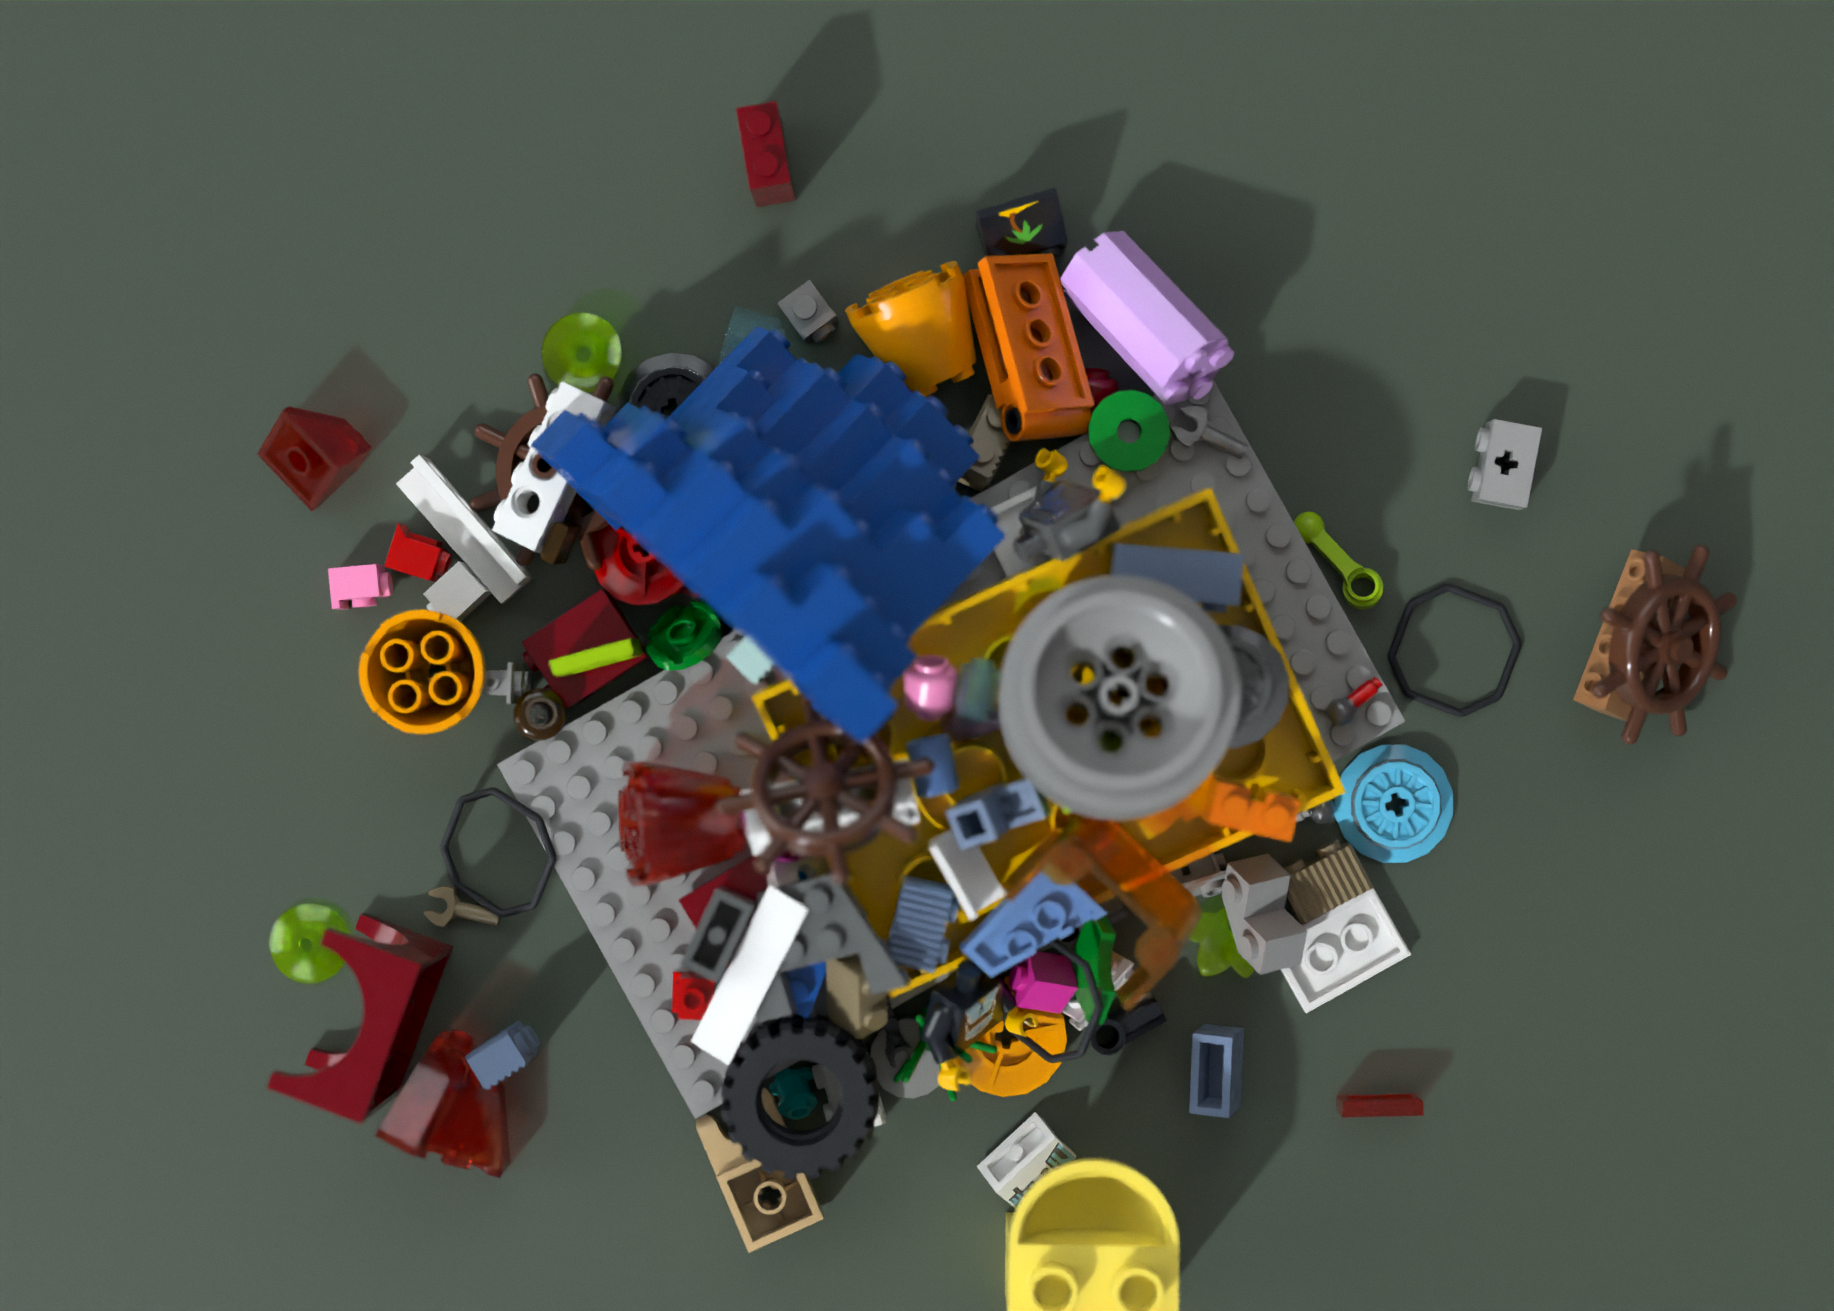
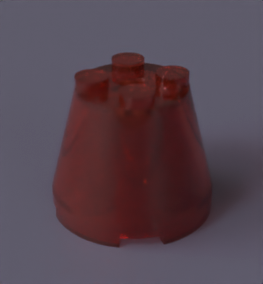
(672, 822)

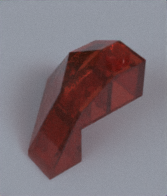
(450, 1111)

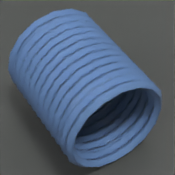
(939, 750)

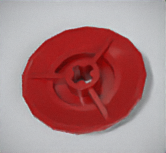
(630, 572)

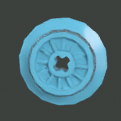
(1369, 785)

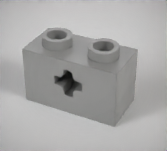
(1520, 448)

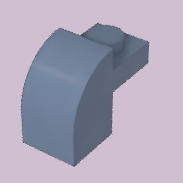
(996, 810)

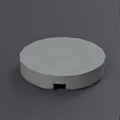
(926, 1073)

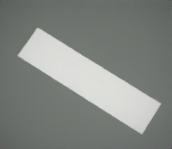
(749, 975)

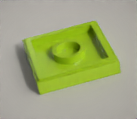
(596, 657)

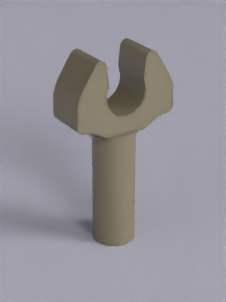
(459, 909)

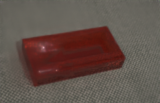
(1379, 1105)

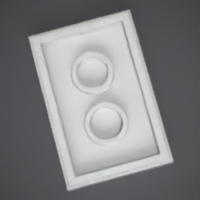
(1345, 950)

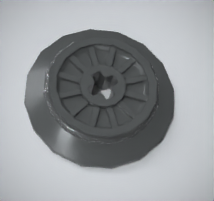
(1261, 682)

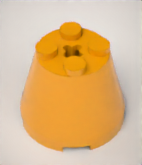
(920, 327)
(398, 666)

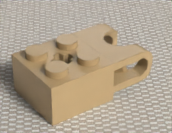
(744, 1183)

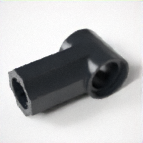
(1130, 1025)

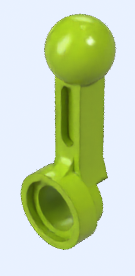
(1313, 531)

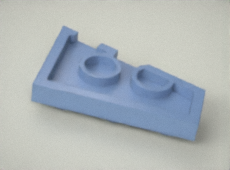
(1028, 922)

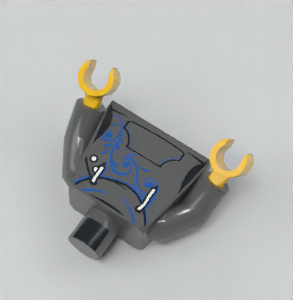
(1066, 514)

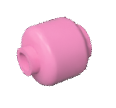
(930, 687)

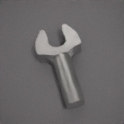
(1206, 433)

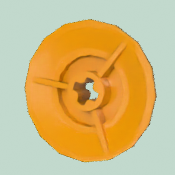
(1016, 1067)

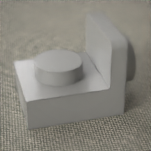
(809, 313)

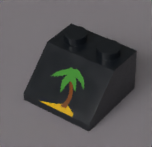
(1023, 226)

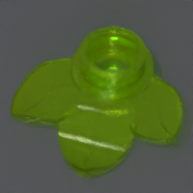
(1217, 946)

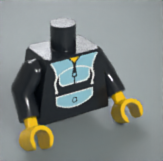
(964, 1011)

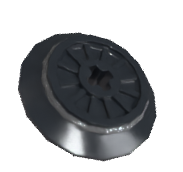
(663, 380)

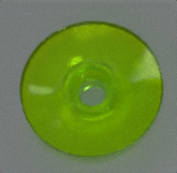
(578, 332)
(305, 922)

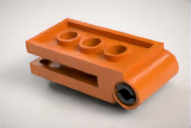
(1029, 347)

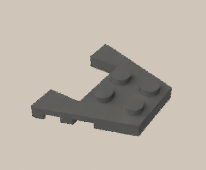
(829, 930)

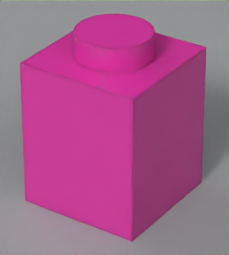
(1043, 982)

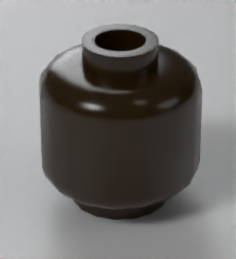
(540, 699)

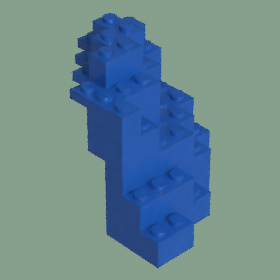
(797, 510)

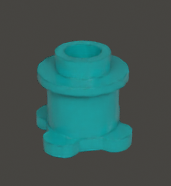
(794, 1092)

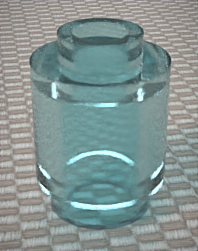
(977, 690)

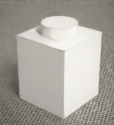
(457, 592)

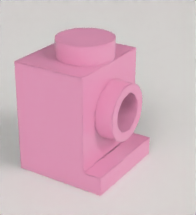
(360, 585)

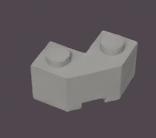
(1255, 906)

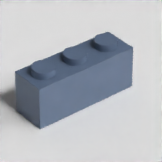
(1199, 574)

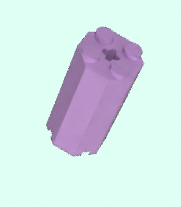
(1146, 318)

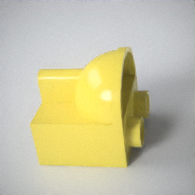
(1092, 1242)

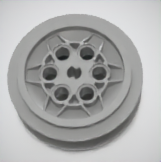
(1167, 641)

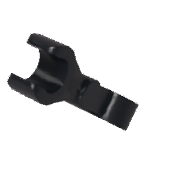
(894, 1039)

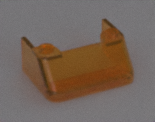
(1131, 874)

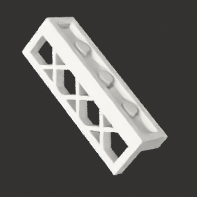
(463, 529)

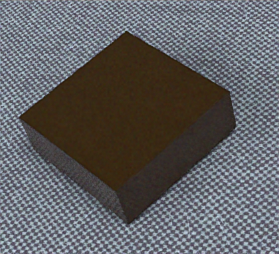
(560, 542)

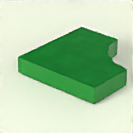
(1095, 947)

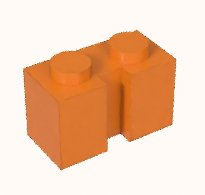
(1232, 806)

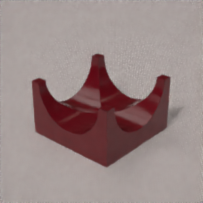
(398, 984)

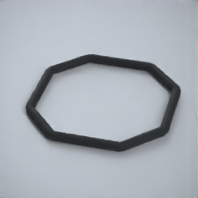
(1474, 597)
(544, 836)
(1093, 1019)

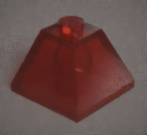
(313, 453)

